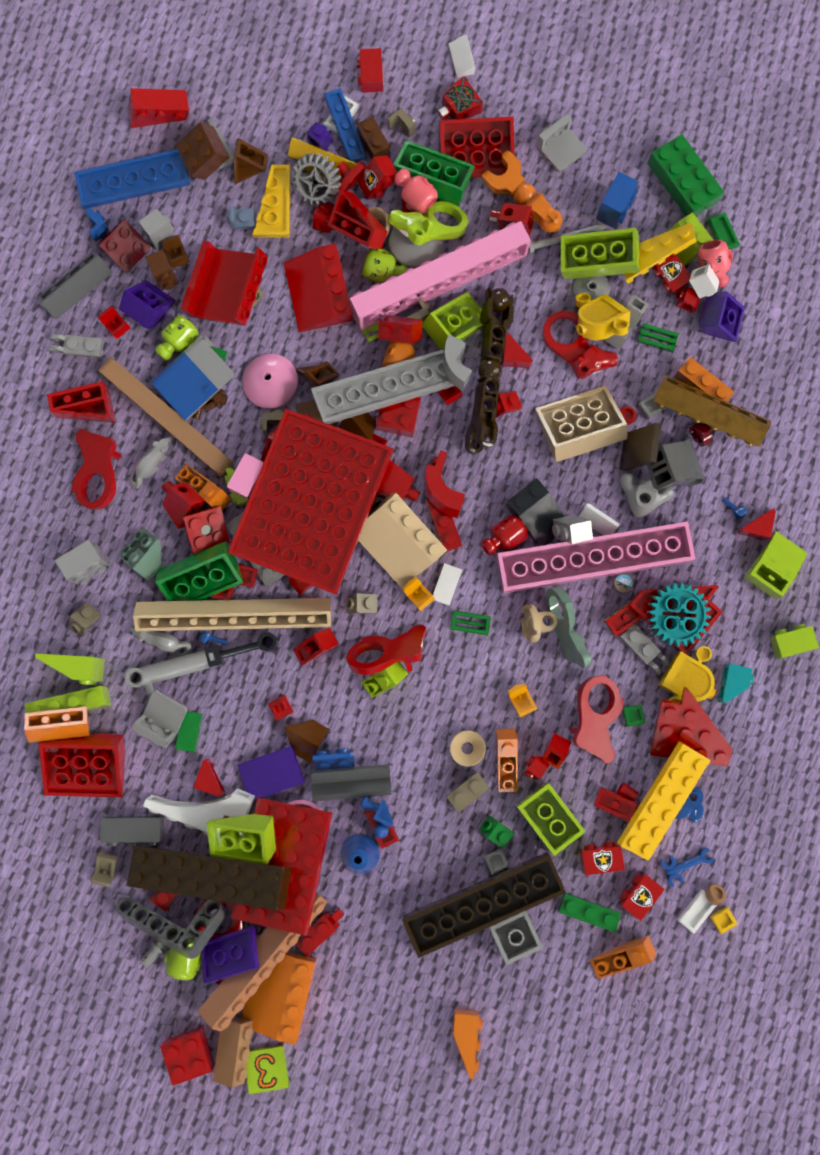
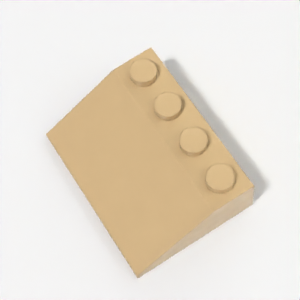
(581, 423)
(399, 540)

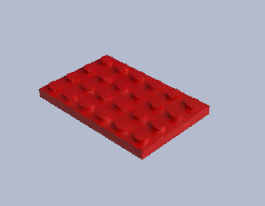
(300, 845)

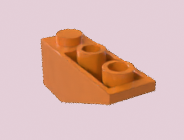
(205, 488)
(507, 760)
(624, 957)
(465, 1031)

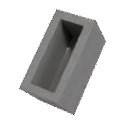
(156, 228)
(572, 529)

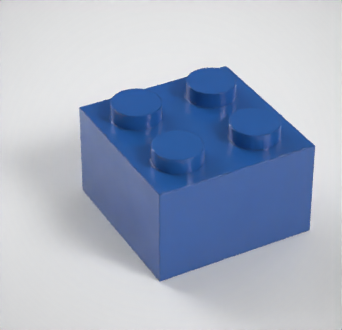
(618, 200)

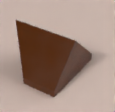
(247, 161)
(318, 374)
(360, 425)
(306, 738)

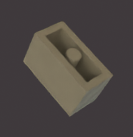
(467, 791)

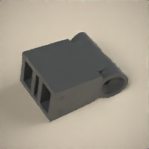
(676, 466)

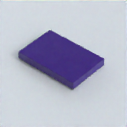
(271, 773)
(229, 955)

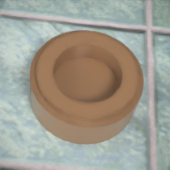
(715, 894)

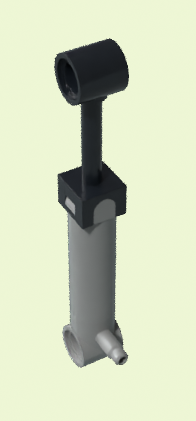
(192, 662)

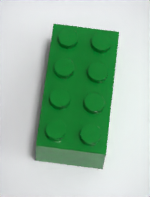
(685, 176)

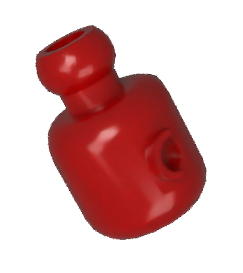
(505, 535)

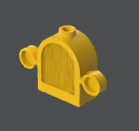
(601, 317)
(691, 674)

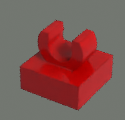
(280, 708)

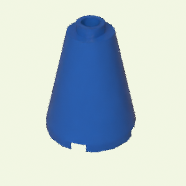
(361, 846)

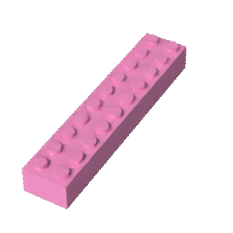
(440, 275)
(595, 558)

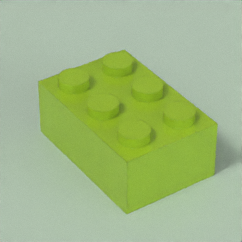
(550, 818)

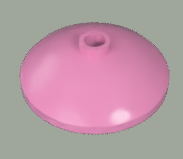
(272, 392)

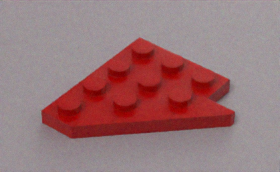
(644, 597)
(691, 726)

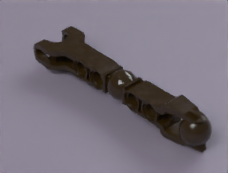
(489, 370)

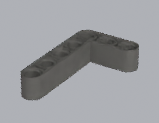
(168, 928)

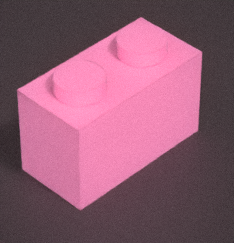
(245, 476)

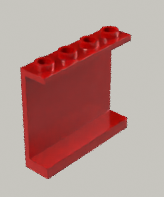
(224, 284)

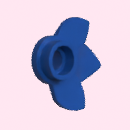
(692, 808)

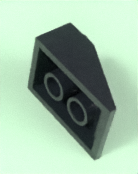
(536, 510)

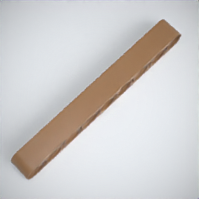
(165, 416)

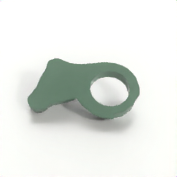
(571, 642)

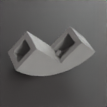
(637, 308)
(456, 372)

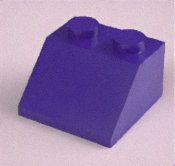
(146, 304)
(721, 316)

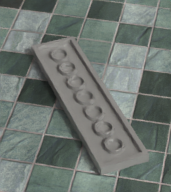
(381, 387)

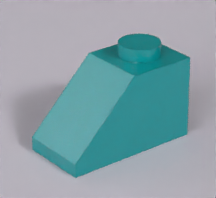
(734, 682)

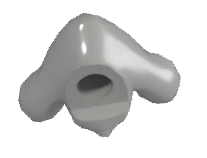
(643, 497)

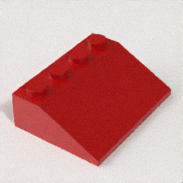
(478, 142)
(318, 289)
(83, 766)

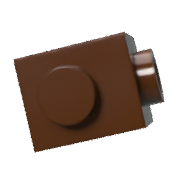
(175, 251)

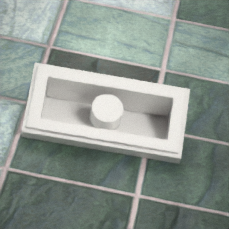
(462, 56)
(599, 520)

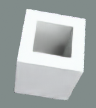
(704, 281)

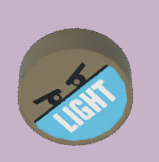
(623, 583)

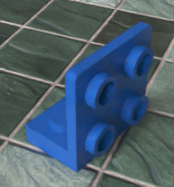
(340, 759)

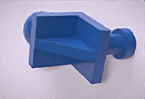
(382, 815)

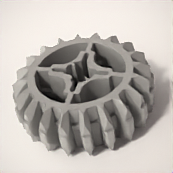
(324, 175)

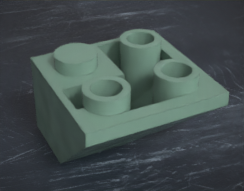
(143, 554)

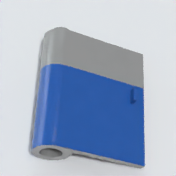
(193, 378)

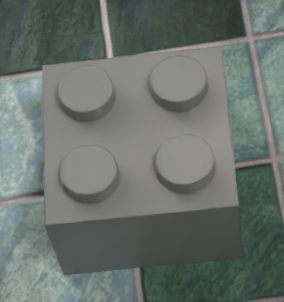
(82, 563)
(516, 937)

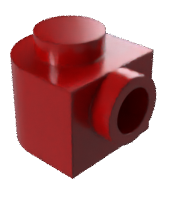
(687, 299)
(536, 767)

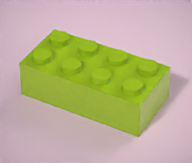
(600, 253)

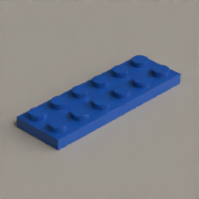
(131, 178)

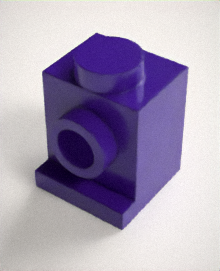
(319, 134)

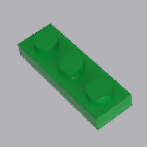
(589, 912)

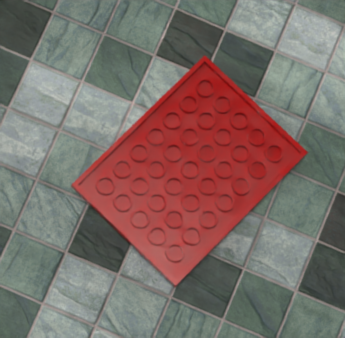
(311, 501)

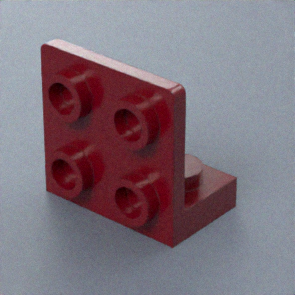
(124, 245)

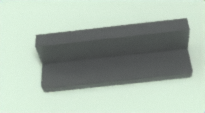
(74, 285)
(351, 782)

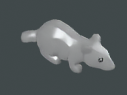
(148, 464)
(163, 641)

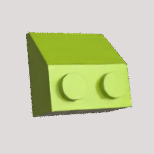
(702, 236)

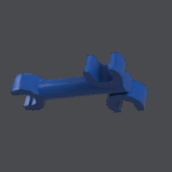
(672, 869)

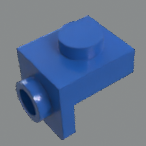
(100, 229)

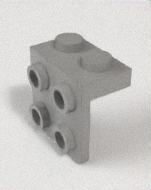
(560, 144)
(160, 719)

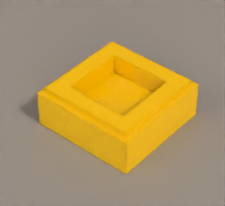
(723, 920)

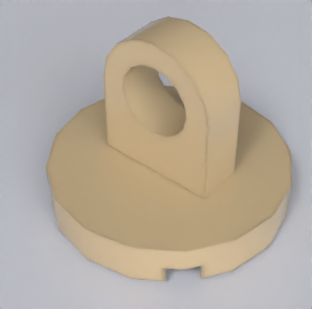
(533, 624)

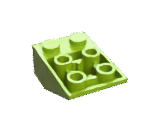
(776, 566)

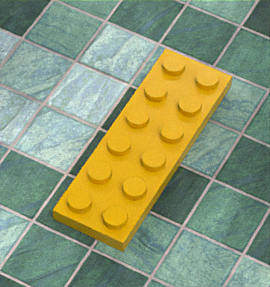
(663, 801)

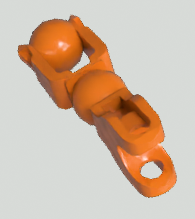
(523, 193)

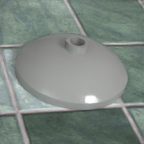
(410, 254)

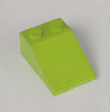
(455, 318)
(82, 668)
(242, 838)

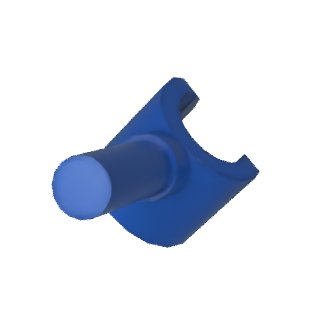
(738, 512)
(206, 637)

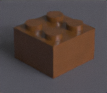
(202, 151)

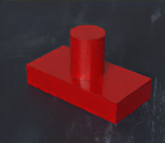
(350, 176)

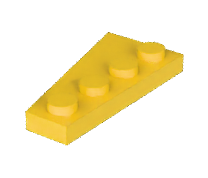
(274, 215)
(661, 246)

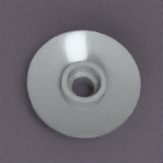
(601, 285)

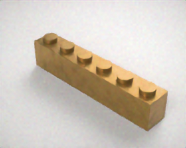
(712, 411)

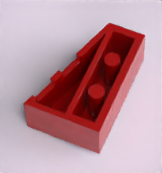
(156, 106)
(356, 221)
(85, 403)

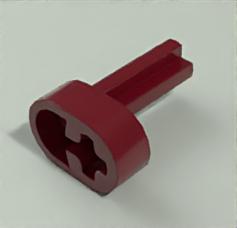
(701, 434)

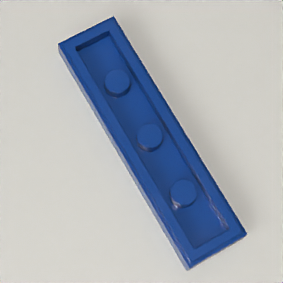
(345, 125)

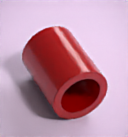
(627, 791)

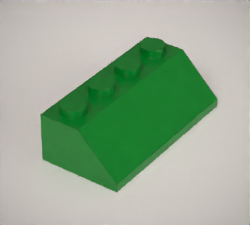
(444, 172)
(200, 575)

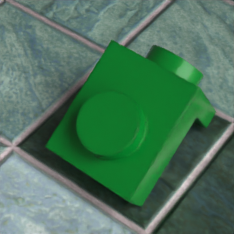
(496, 832)

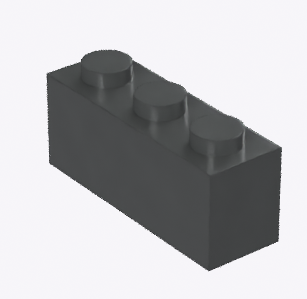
(132, 830)

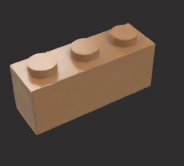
(233, 1053)

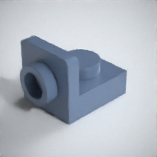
(241, 218)

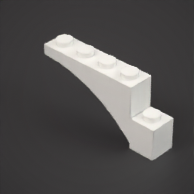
(198, 813)

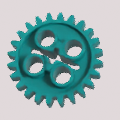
(677, 632)

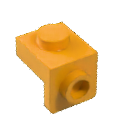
(418, 593)
(521, 699)

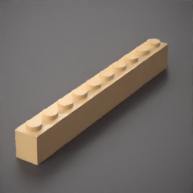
(232, 614)

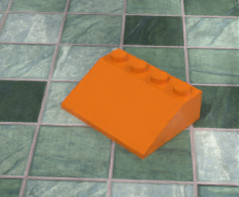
(282, 999)

